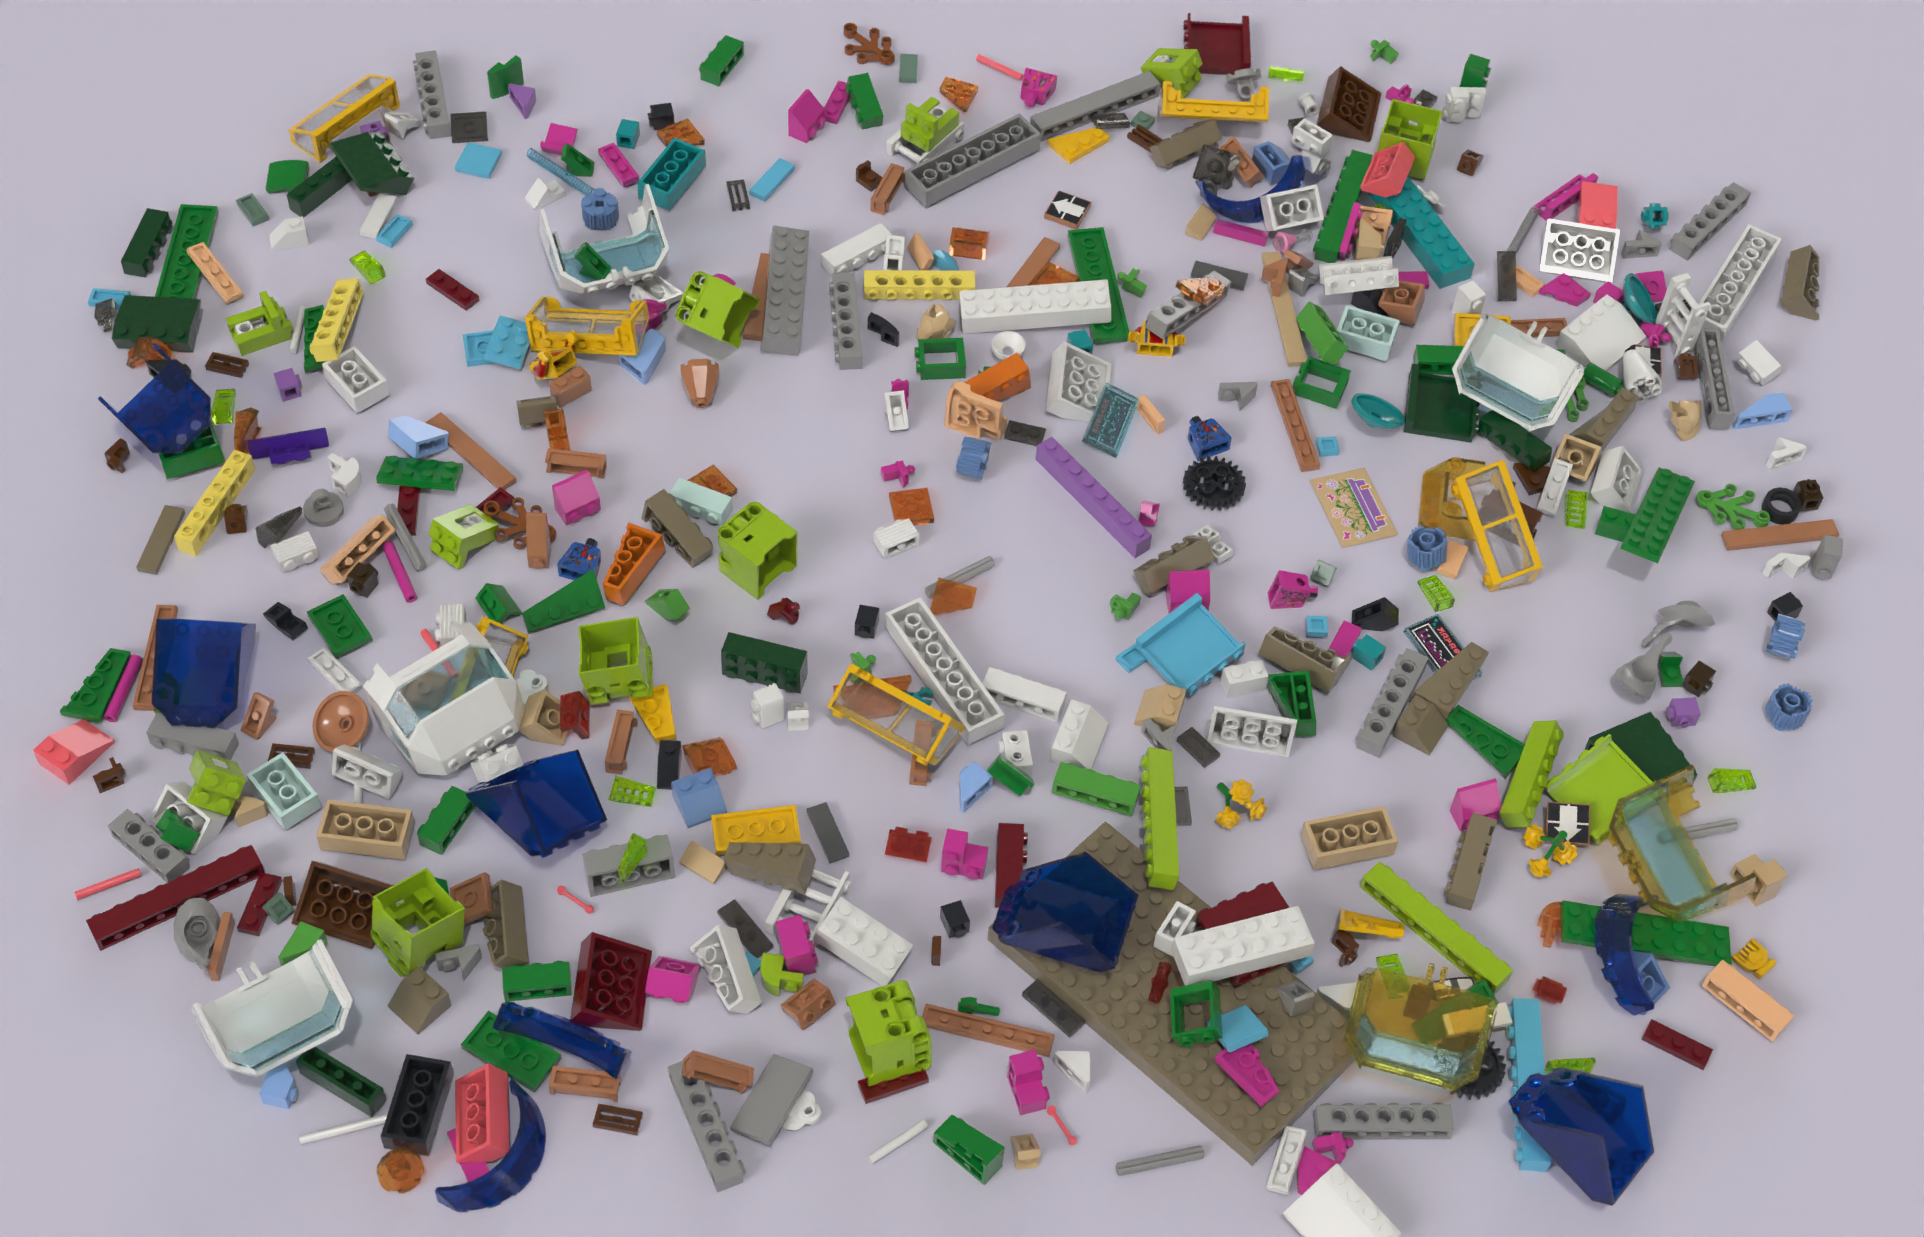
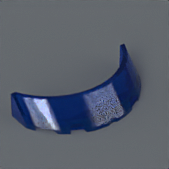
(1251, 210)
(1615, 948)
(563, 1034)
(512, 1172)

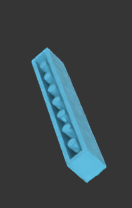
(1527, 1059)

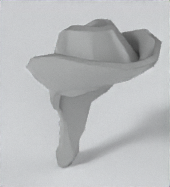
(1682, 614)
(1641, 673)
(196, 930)

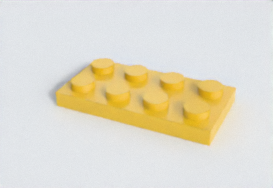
(756, 826)

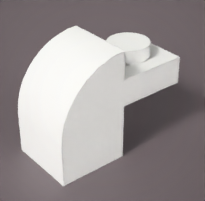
(894, 252)
(346, 474)

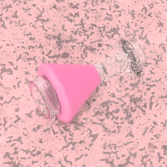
(1285, 241)

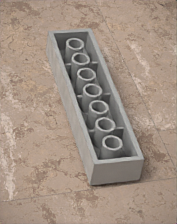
(972, 160)
(785, 290)

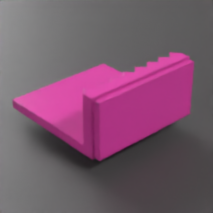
(557, 137)
(1654, 283)

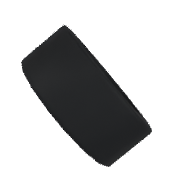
(1786, 496)

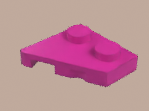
(1566, 290)
(1311, 1168)

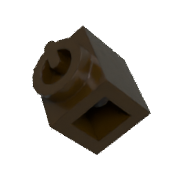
(1809, 494)
(363, 579)

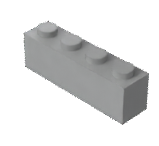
(189, 739)

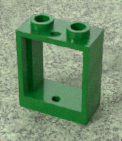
(941, 370)
(1326, 371)
(1193, 994)

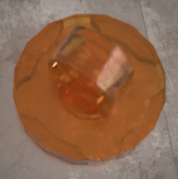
(400, 1170)

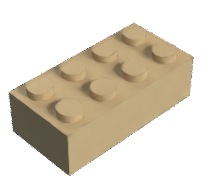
(365, 829)
(1349, 838)

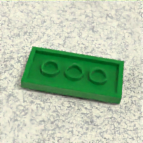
(420, 473)
(521, 1057)

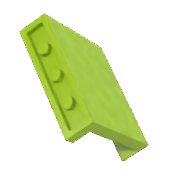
(1598, 780)

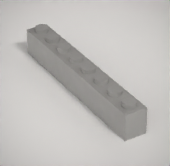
(1104, 101)

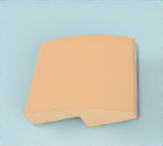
(1379, 219)

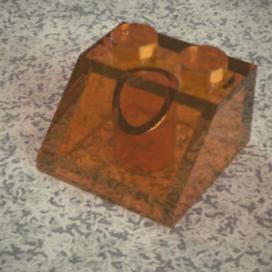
(969, 243)

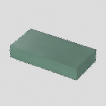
(908, 68)
(252, 209)

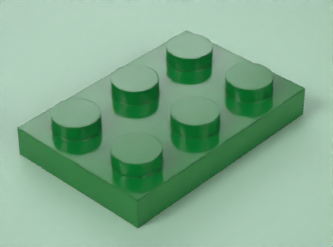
(339, 626)

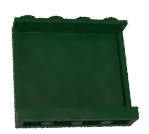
(1438, 409)
(1646, 746)

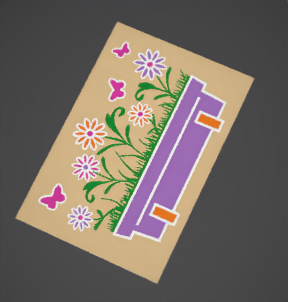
(1353, 507)

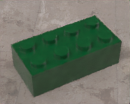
(764, 662)

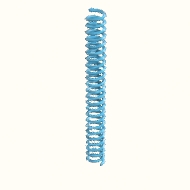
(555, 172)

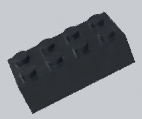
(417, 1104)

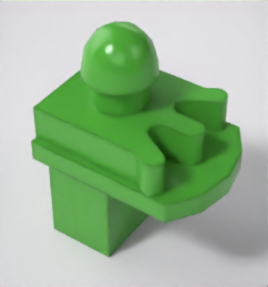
(1383, 49)
(1131, 283)
(1124, 607)
(863, 663)

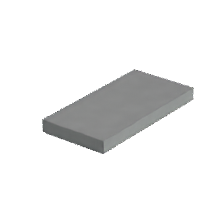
(771, 1099)

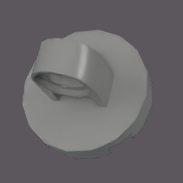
(1244, 78)
(323, 508)

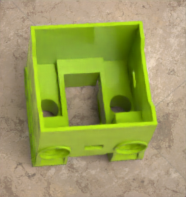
(1418, 137)
(716, 308)
(756, 548)
(615, 643)
(427, 907)
(891, 1043)

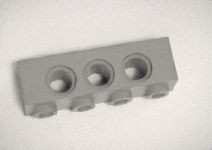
(138, 844)

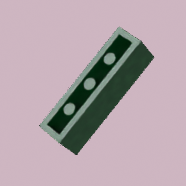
(318, 188)
(146, 242)
(1515, 440)
(341, 1080)

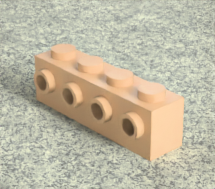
(357, 549)
(1747, 1000)

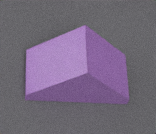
(523, 98)

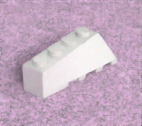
(728, 968)

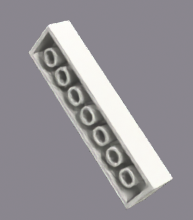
(1738, 278)
(1035, 306)
(944, 670)

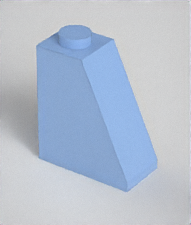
(647, 359)
(417, 437)

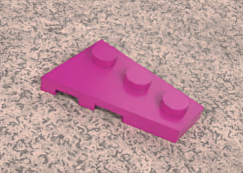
(1249, 1073)

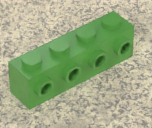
(1321, 333)
(1096, 788)

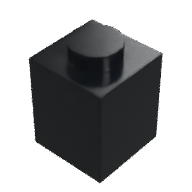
(661, 115)
(1785, 605)
(866, 621)
(955, 919)

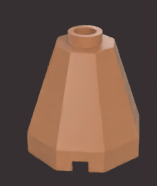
(700, 380)

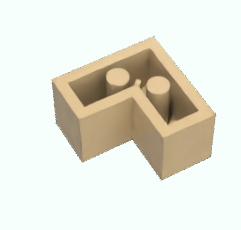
(1768, 880)

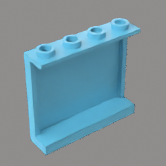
(1189, 646)

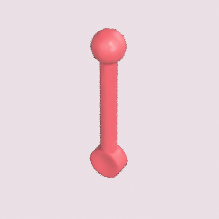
(562, 891)
(1051, 1110)

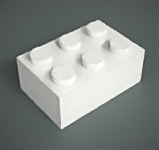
(1291, 208)
(356, 379)

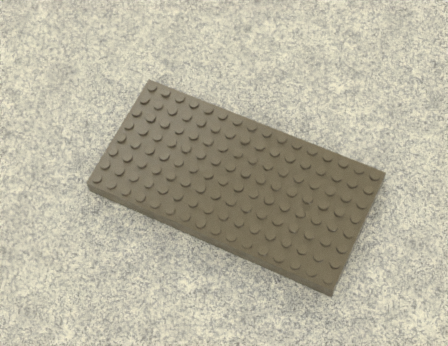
(1300, 1053)

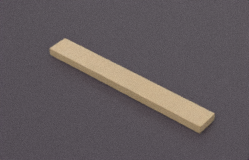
(1286, 318)

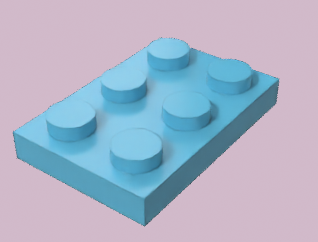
(508, 343)

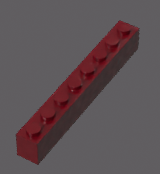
(164, 900)

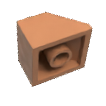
(1403, 301)

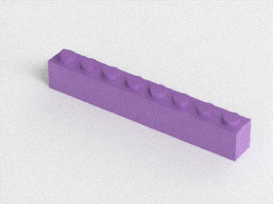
(1093, 497)

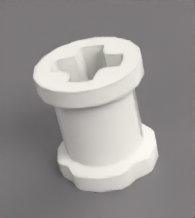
(1311, 108)

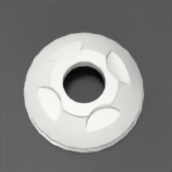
(1008, 340)

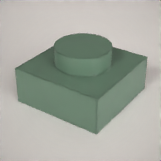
(1143, 119)
(1323, 572)
(278, 908)

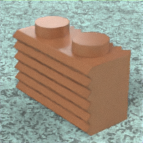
(570, 386)

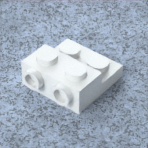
(1463, 103)
(657, 290)

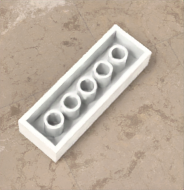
(1242, 946)

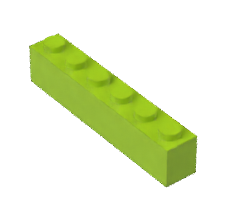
(1531, 774)

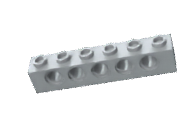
(433, 94)
(1709, 221)
(1181, 310)
(847, 321)
(1714, 379)
(1406, 676)
(1394, 1129)
(722, 1175)

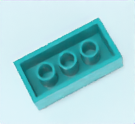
(672, 172)

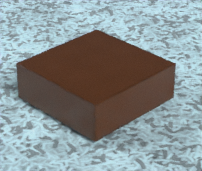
(289, 890)
(936, 951)

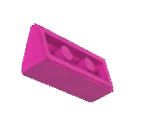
(1241, 232)

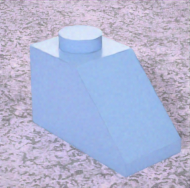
(973, 784)
(279, 1088)

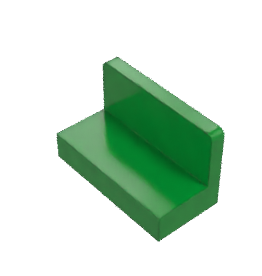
(497, 602)
(1010, 775)

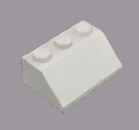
(1616, 480)
(1079, 736)
(365, 771)
(203, 820)

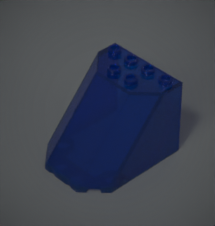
(167, 410)
(200, 669)
(542, 802)
(1068, 912)
(1589, 1127)

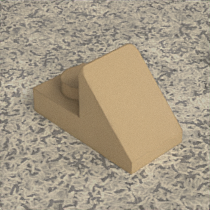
(249, 810)
(1025, 1151)

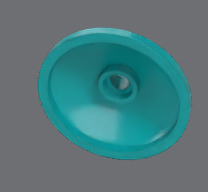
(1638, 299)
(1377, 411)

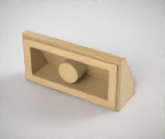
(1201, 222)
(703, 862)

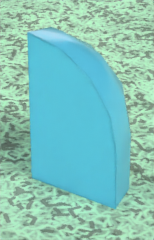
(944, 261)

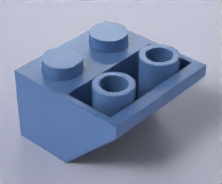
(1271, 161)

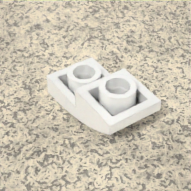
(1219, 549)

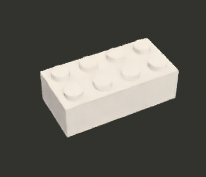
(862, 941)

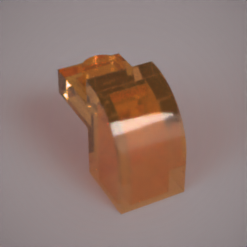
(145, 351)
(556, 429)
(1550, 923)

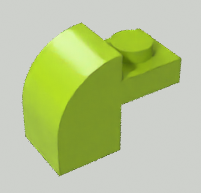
(775, 978)

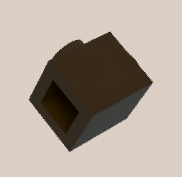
(1699, 679)

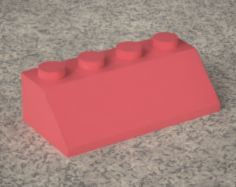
(482, 1115)

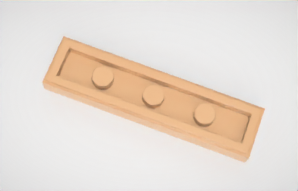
(215, 273)

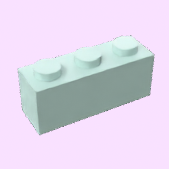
(702, 501)

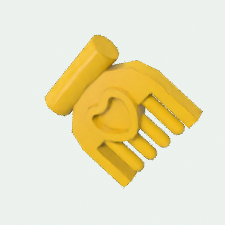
(1755, 961)

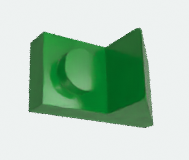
(576, 162)
(593, 264)
(1669, 669)
(177, 830)

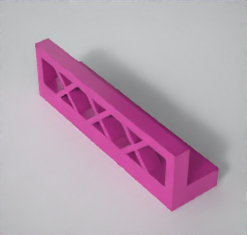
(1563, 200)

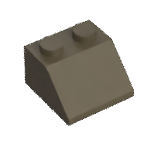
(532, 410)
(1421, 725)
(419, 1000)

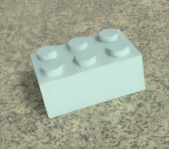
(1368, 332)
(284, 791)

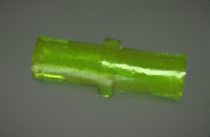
(1286, 74)

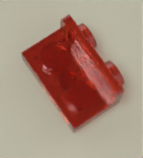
(575, 714)
(908, 845)

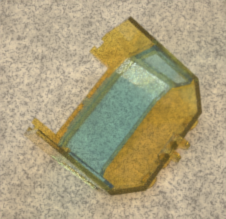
(1662, 854)
(1419, 1027)

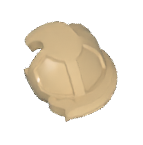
(935, 324)
(1686, 418)

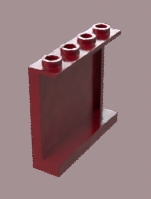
(1220, 45)
(1245, 905)

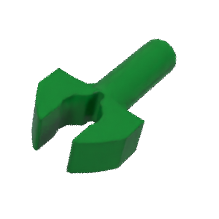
(970, 1005)

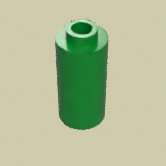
(1602, 379)

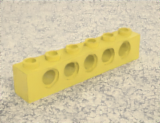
(917, 284)
(336, 320)
(213, 503)

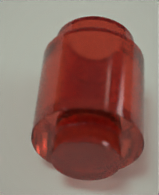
(1549, 990)

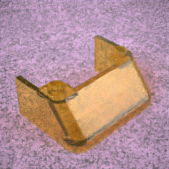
(1434, 507)

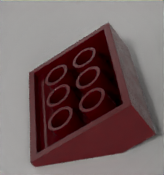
(610, 984)

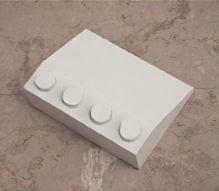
(1579, 250)
(1601, 334)
(1075, 382)
(1251, 731)
(1338, 1209)

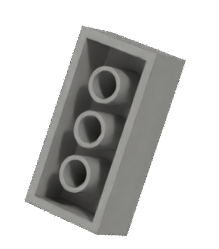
(603, 864)

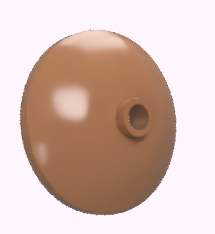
(333, 717)

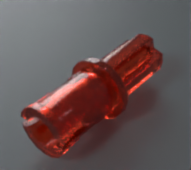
(1160, 982)

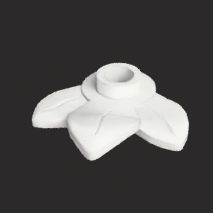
(1431, 197)
(528, 682)
(798, 1115)

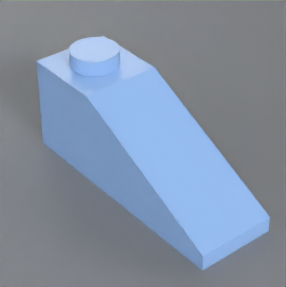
(1768, 410)

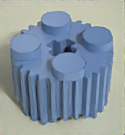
(600, 210)
(973, 457)
(1427, 547)
(1785, 636)
(1788, 707)

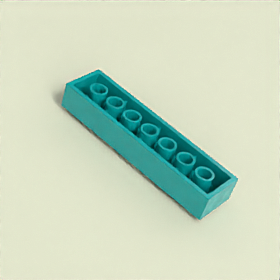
(1428, 236)

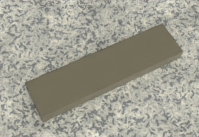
(160, 539)

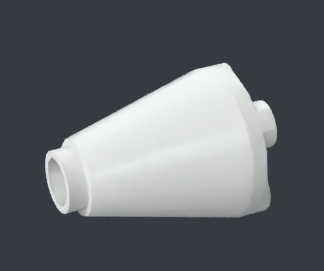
(1640, 376)

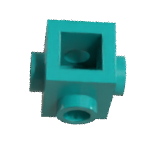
(1660, 215)

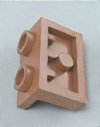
(809, 1003)

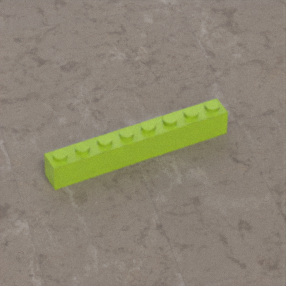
(1159, 818)
(1435, 927)

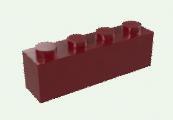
(1009, 857)

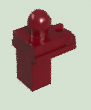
(785, 609)

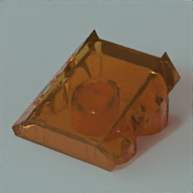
(245, 428)
(709, 754)

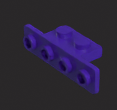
(288, 446)

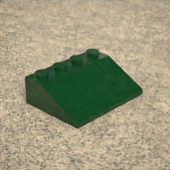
(373, 163)
(161, 318)

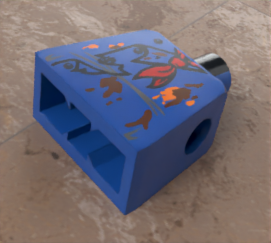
(1207, 438)
(580, 559)

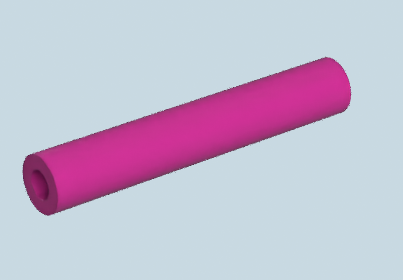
(399, 572)
(123, 688)

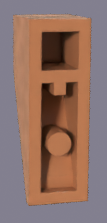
(538, 540)

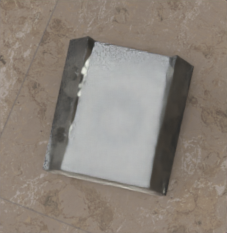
(1216, 166)
(277, 527)

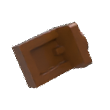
(235, 518)
(1347, 945)

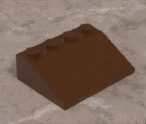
(1349, 106)
(339, 903)

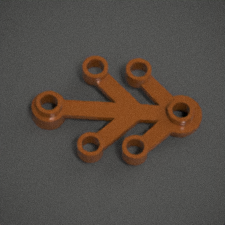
(883, 56)
(520, 523)

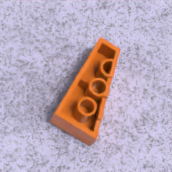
(1002, 379)
(632, 562)

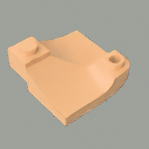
(973, 413)

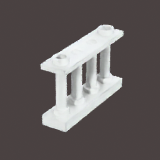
(897, 144)
(1358, 275)
(1669, 315)
(786, 903)

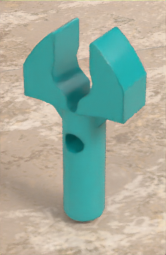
(924, 692)

